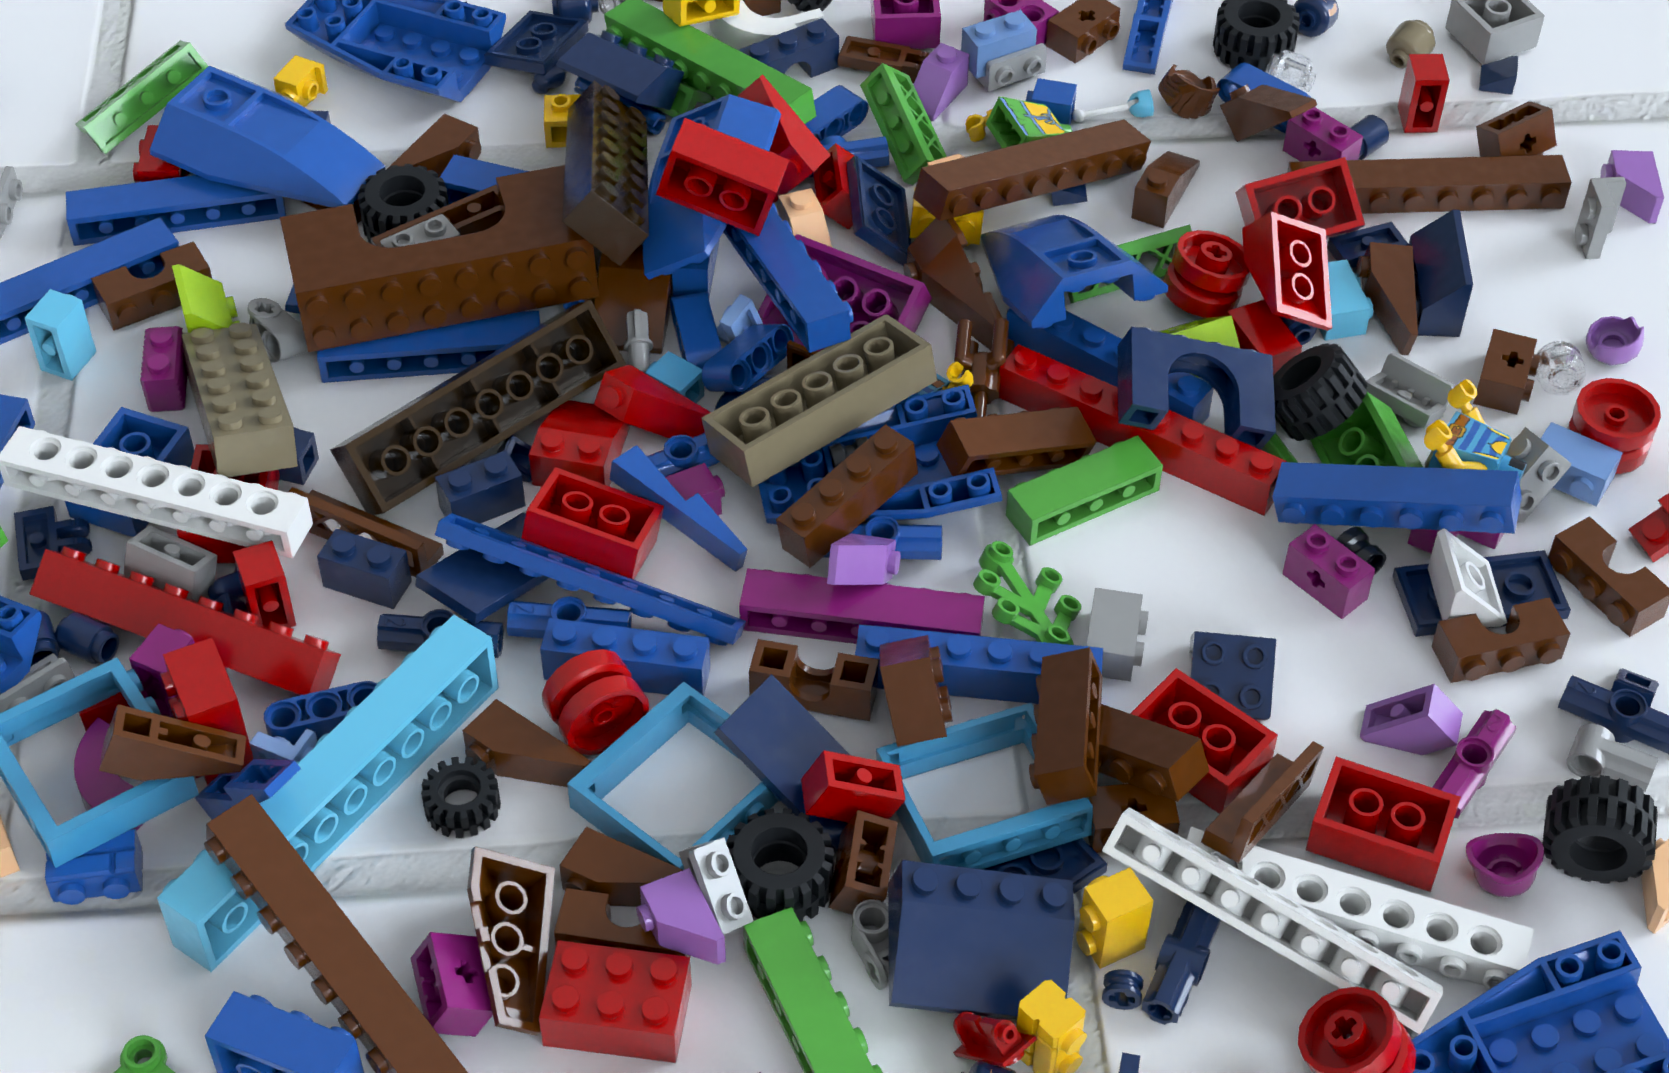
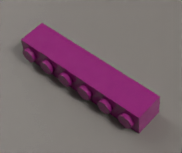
(822, 611)

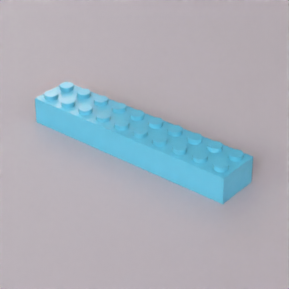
(342, 780)

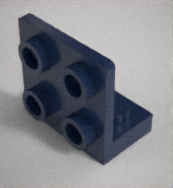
(1236, 669)

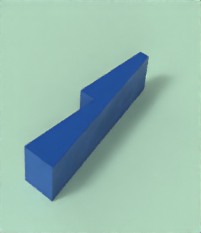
(1147, 35)
(692, 517)
(258, 777)

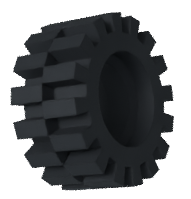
(460, 777)

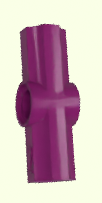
(1476, 756)

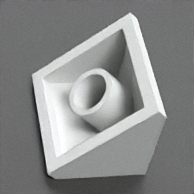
(1463, 582)

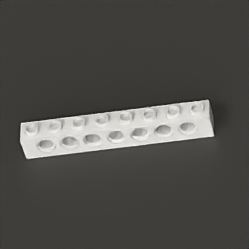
(155, 491)
(1377, 905)
(1271, 917)

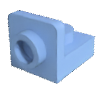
(737, 319)
(279, 748)

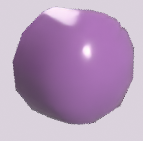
(1615, 339)

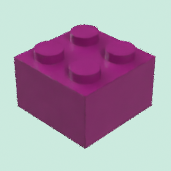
(907, 22)

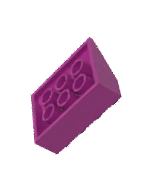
(865, 286)

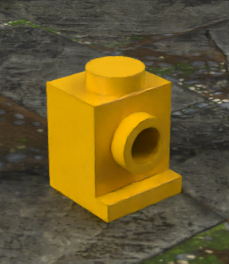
(301, 80)

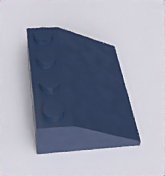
(975, 938)

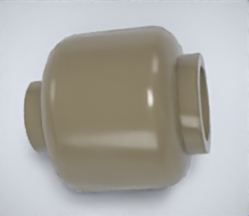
(1410, 38)

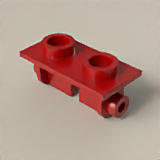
(990, 1039)

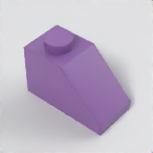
(941, 78)
(1643, 189)
(862, 560)
(1413, 721)
(681, 917)

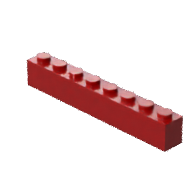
(1181, 444)
(138, 607)

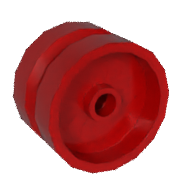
(1206, 274)
(1618, 417)
(593, 700)
(1355, 1034)

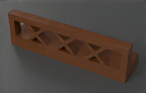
(333, 514)
(1261, 804)

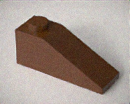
(1262, 108)
(439, 144)
(1162, 188)
(1390, 285)
(163, 747)
(520, 748)
(611, 868)

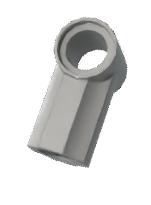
(1599, 754)

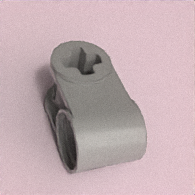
(279, 330)
(872, 944)

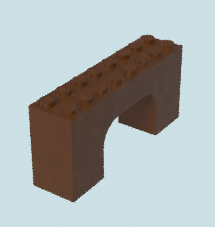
(372, 292)

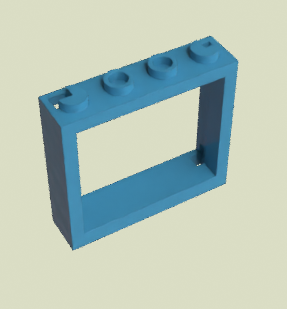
(634, 748)
(109, 818)
(999, 840)

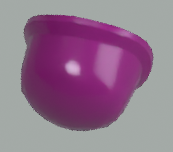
(1505, 862)

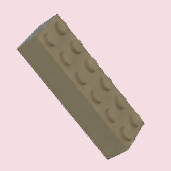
(239, 400)
(819, 400)

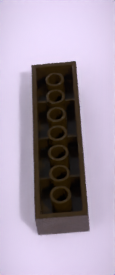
(606, 173)
(477, 408)

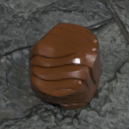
(1187, 93)

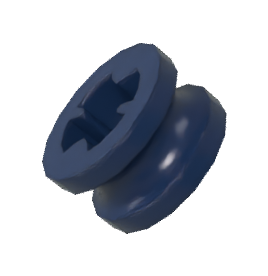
(1122, 989)

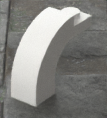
(751, 28)

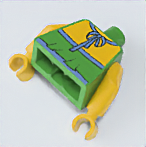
(1015, 123)

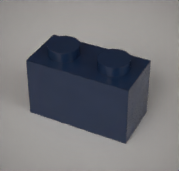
(482, 489)
(364, 568)

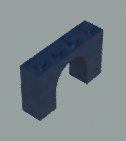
(1238, 375)

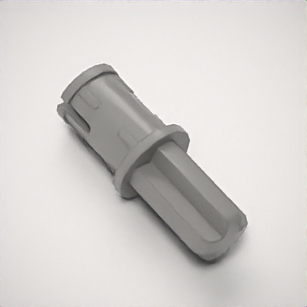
(638, 342)

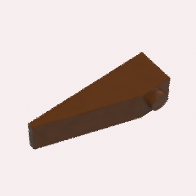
(952, 281)
(512, 927)

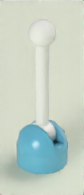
(1139, 104)

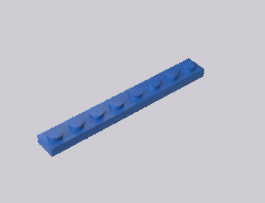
(577, 574)

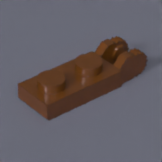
(869, 54)

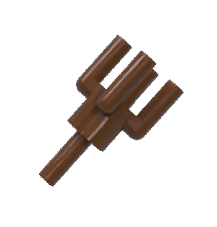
(983, 365)

